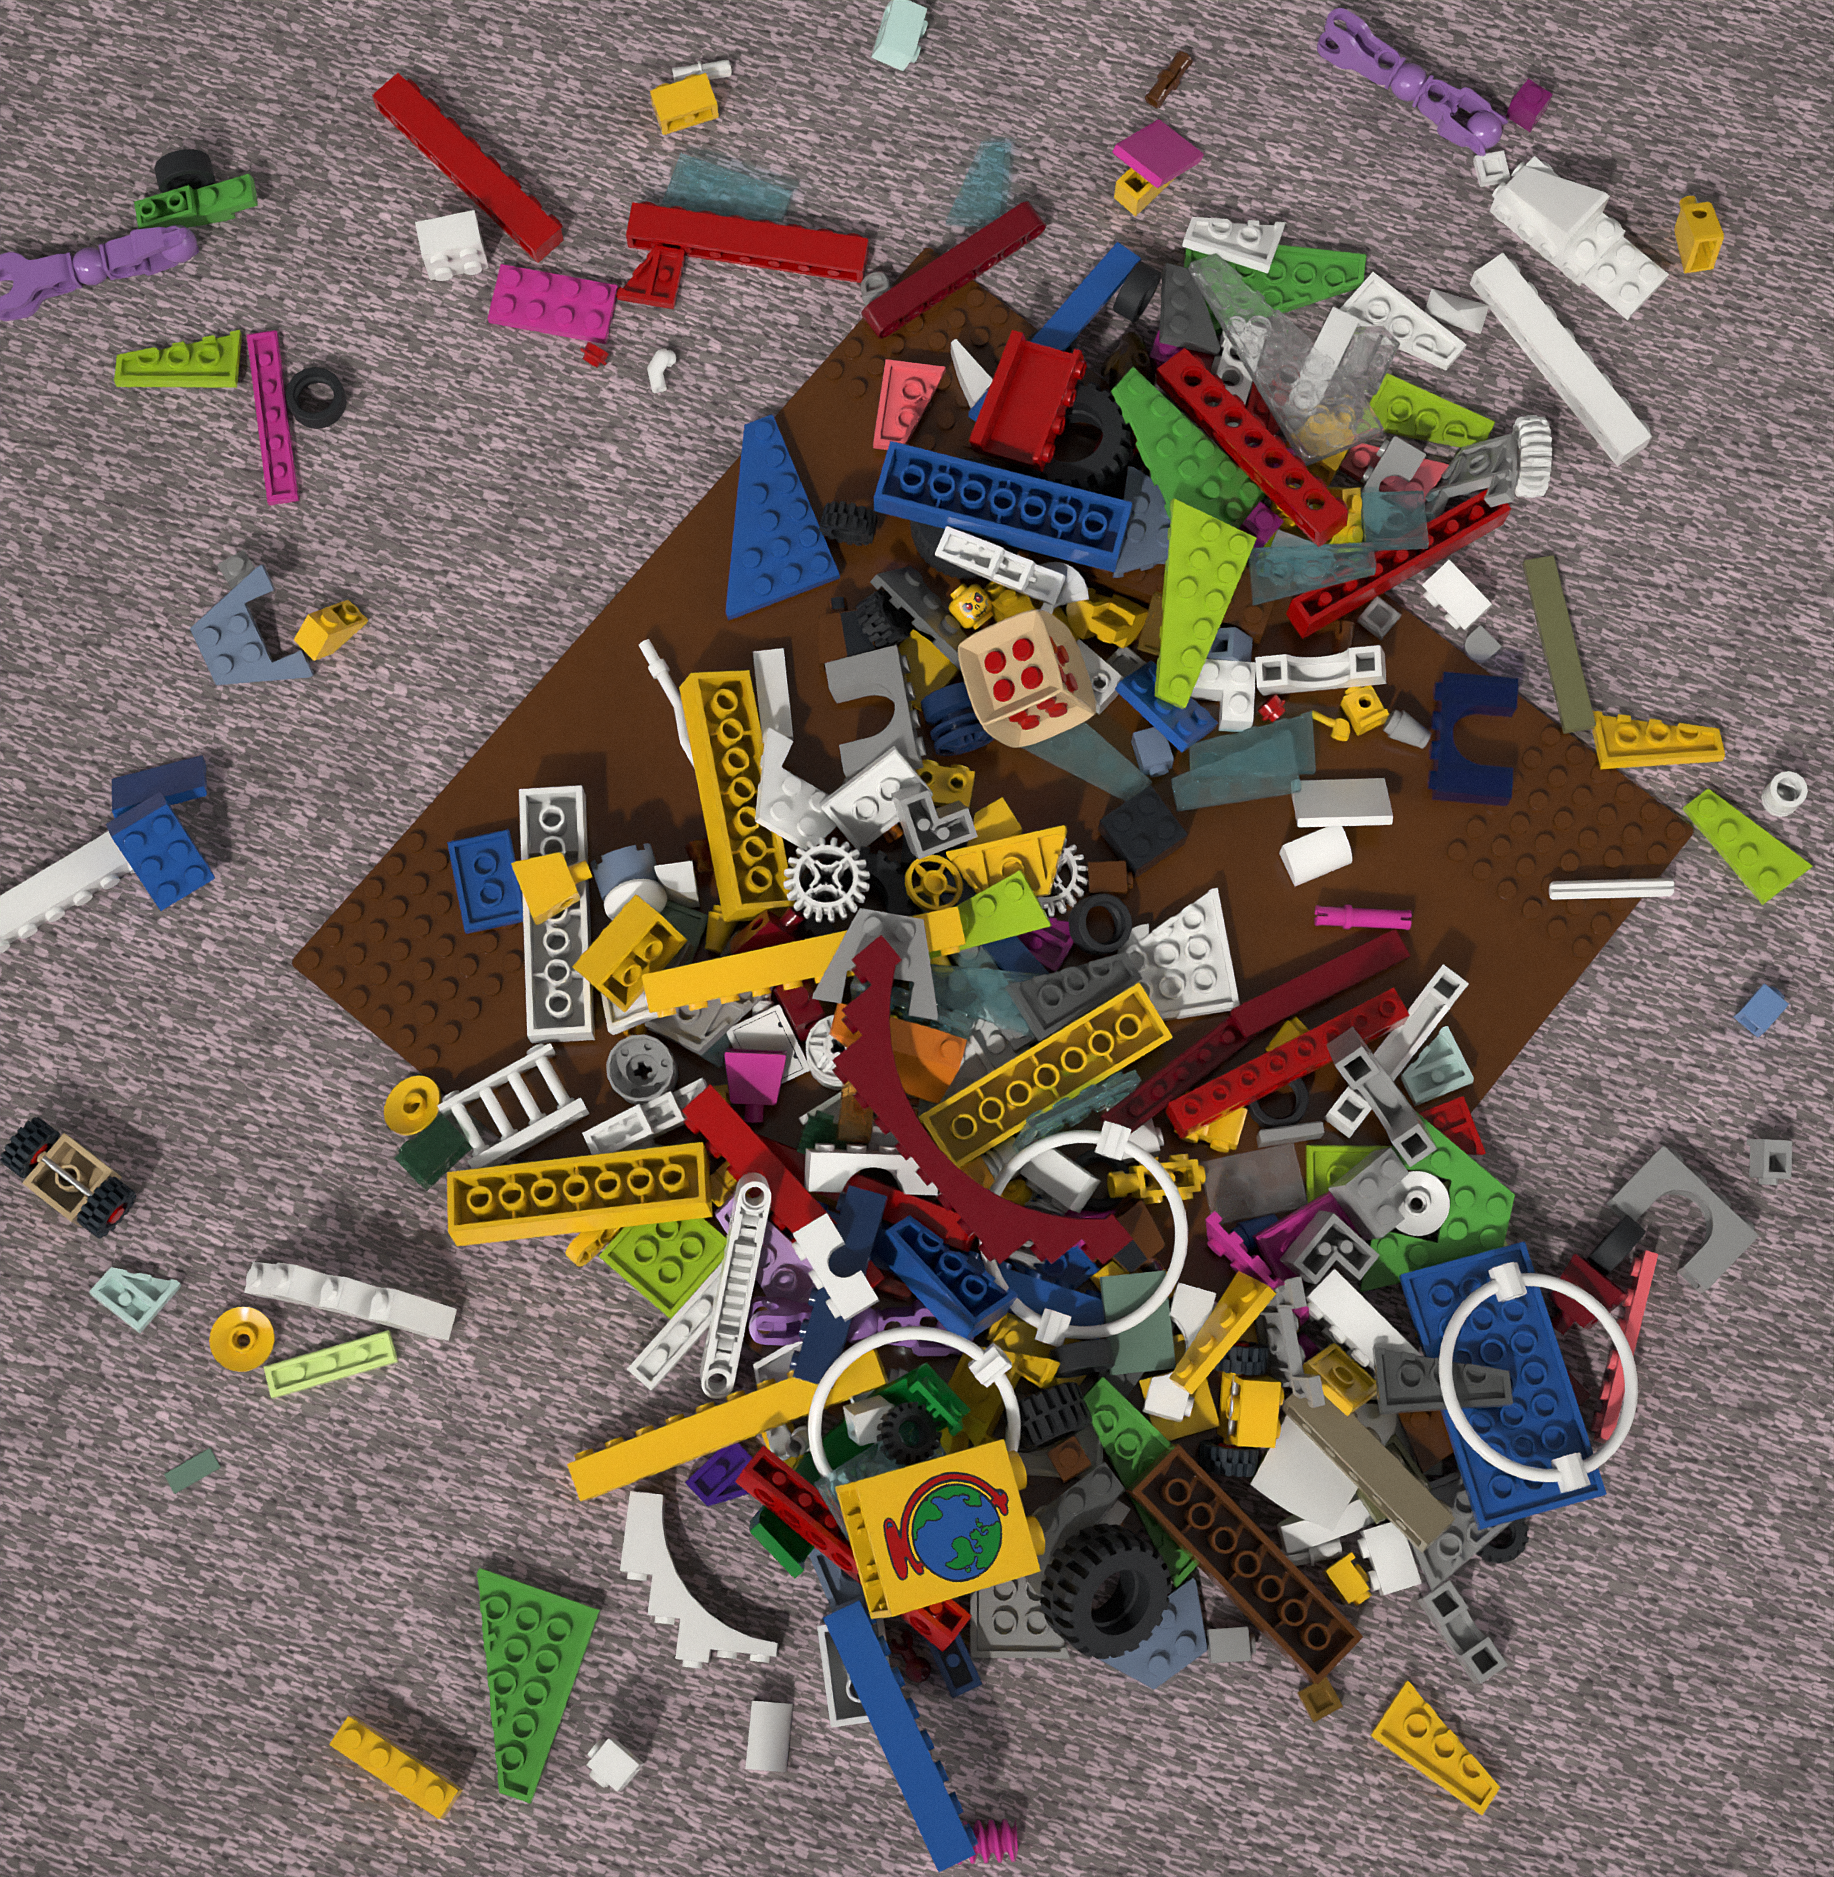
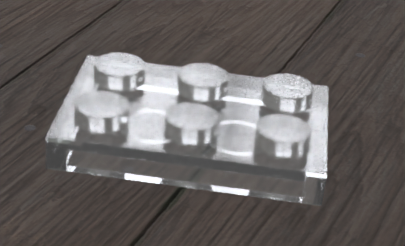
(1254, 1183)

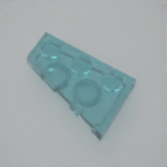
(984, 188)

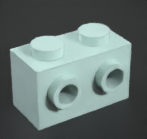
(899, 34)

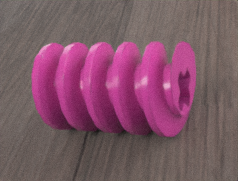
(994, 1841)

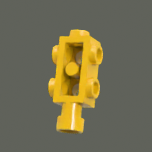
(1190, 1180)

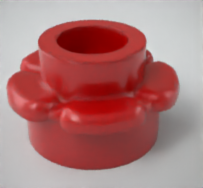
(594, 355)
(1272, 708)

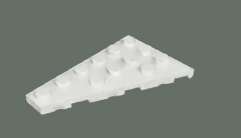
(1187, 963)

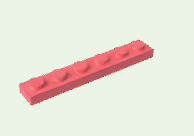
(1613, 1391)

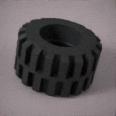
(1051, 1416)

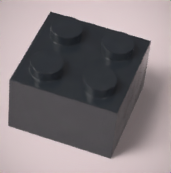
(1142, 831)

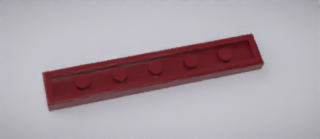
(1319, 984)
(1177, 1076)

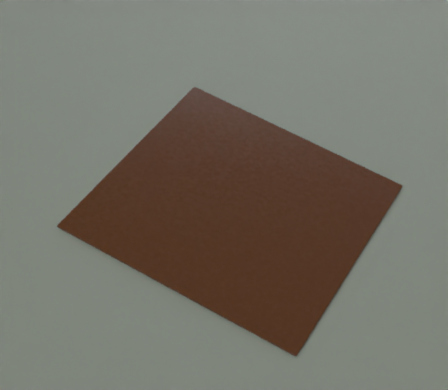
(605, 724)

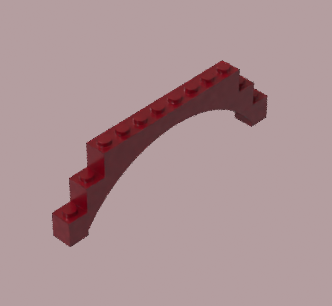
(994, 1220)

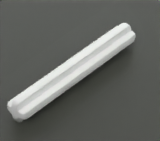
(1611, 888)

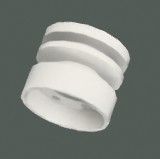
(820, 1054)

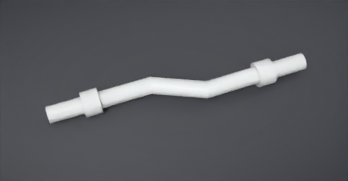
(659, 670)

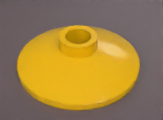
(412, 1105)
(226, 1334)

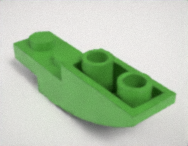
(198, 206)

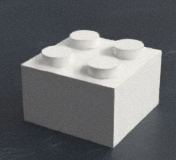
(451, 245)

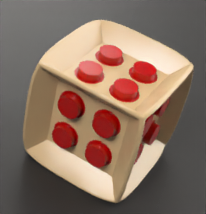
(1026, 678)

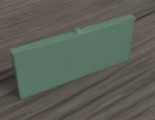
(192, 1470)

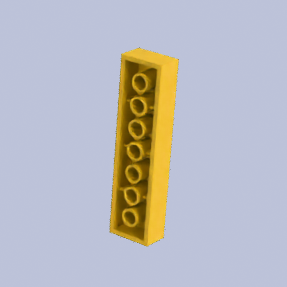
(726, 761)
(1045, 1074)
(579, 1194)

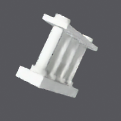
(540, 1126)

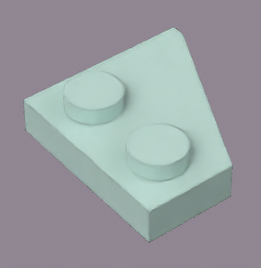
(1437, 1070)
(134, 1296)

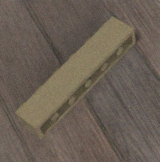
(1373, 1470)

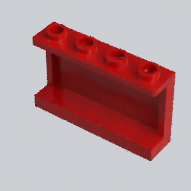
(1027, 403)

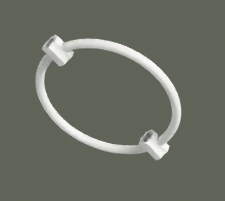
(1112, 1143)
(987, 1367)
(1568, 1470)

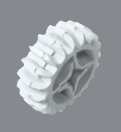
(1533, 456)
(836, 870)
(1066, 894)

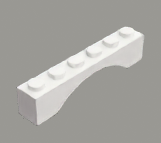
(1401, 1044)

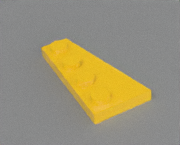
(1638, 743)
(1226, 1324)
(1423, 1741)

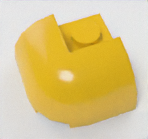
(1110, 619)

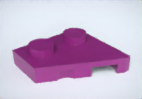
(1049, 944)

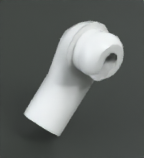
(656, 368)

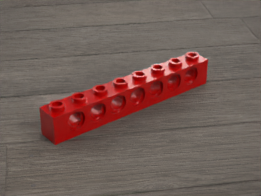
(1316, 523)
(1282, 1064)
(806, 1513)

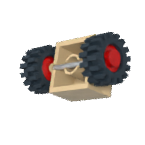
(68, 1177)

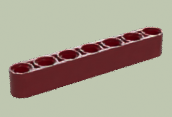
(953, 269)

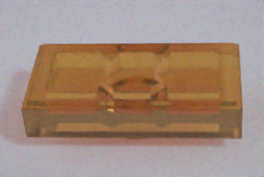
(853, 1121)

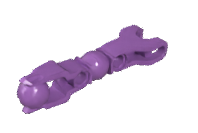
(1409, 82)
(140, 253)
(786, 1317)

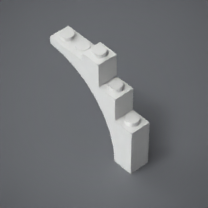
(350, 1298)
(699, 1633)

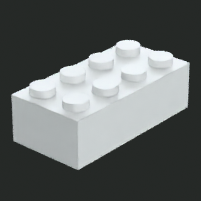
(1352, 1320)

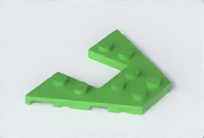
(1474, 1223)

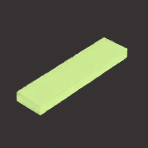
(330, 1364)

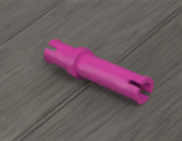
(1362, 917)

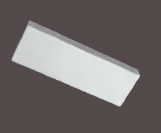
(773, 691)

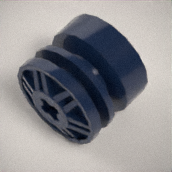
(955, 721)

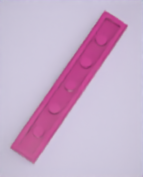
(272, 417)

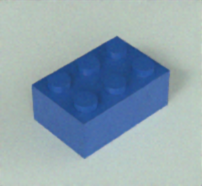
(160, 851)

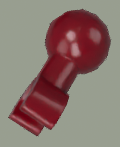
(915, 1665)

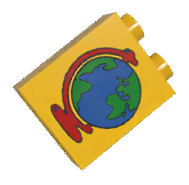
(940, 1528)

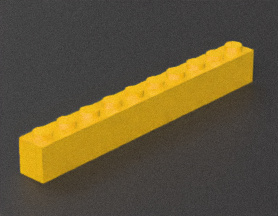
(772, 967)
(714, 1428)

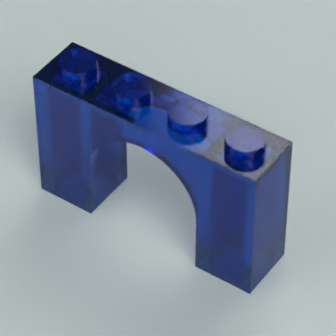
(1454, 775)

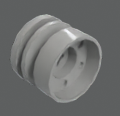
(626, 1061)

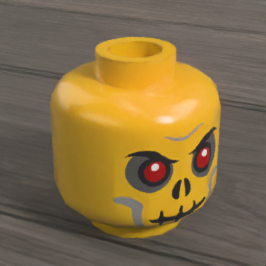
(971, 606)

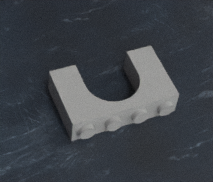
(881, 674)
(1396, 1114)
(1726, 1232)

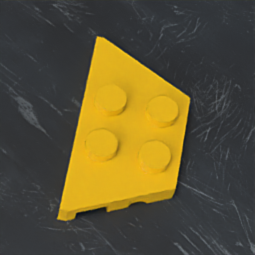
(993, 861)

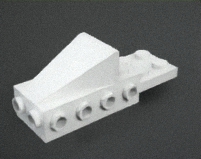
(1575, 235)

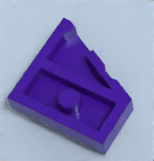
(716, 1478)

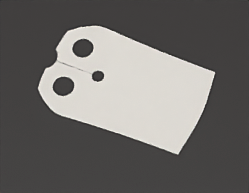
(1305, 1479)

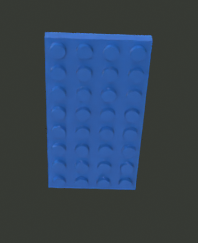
(1544, 1411)

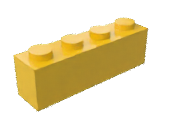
(396, 1767)

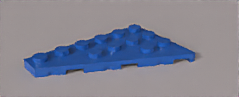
(775, 529)

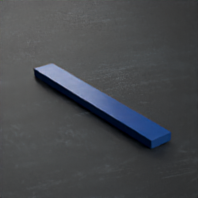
(1082, 304)

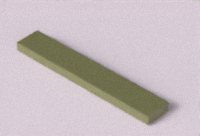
(1558, 644)

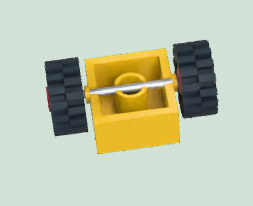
(1246, 1412)

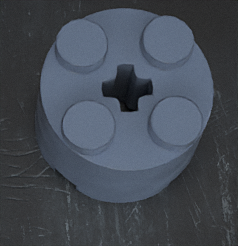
(623, 866)

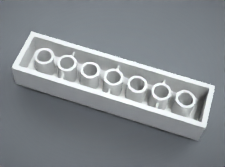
(556, 994)

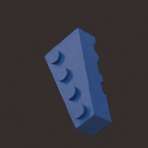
(943, 1280)

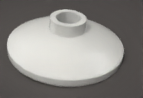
(648, 890)
(1434, 1203)

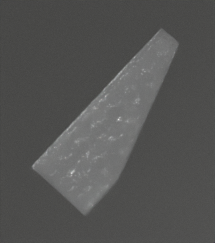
(1304, 390)

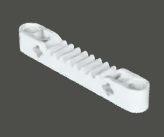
(735, 1285)

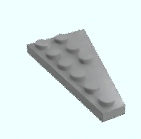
(1460, 1540)
(1011, 1624)

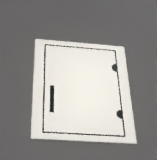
(770, 1032)

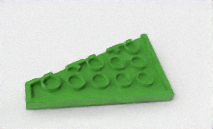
(1297, 277)
(1182, 456)
(532, 1664)

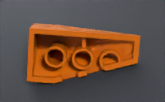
(923, 1055)

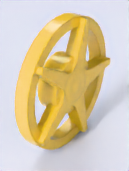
(933, 883)

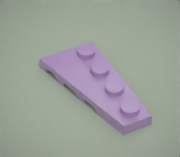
(779, 1267)

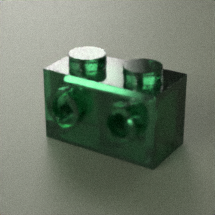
(433, 1152)

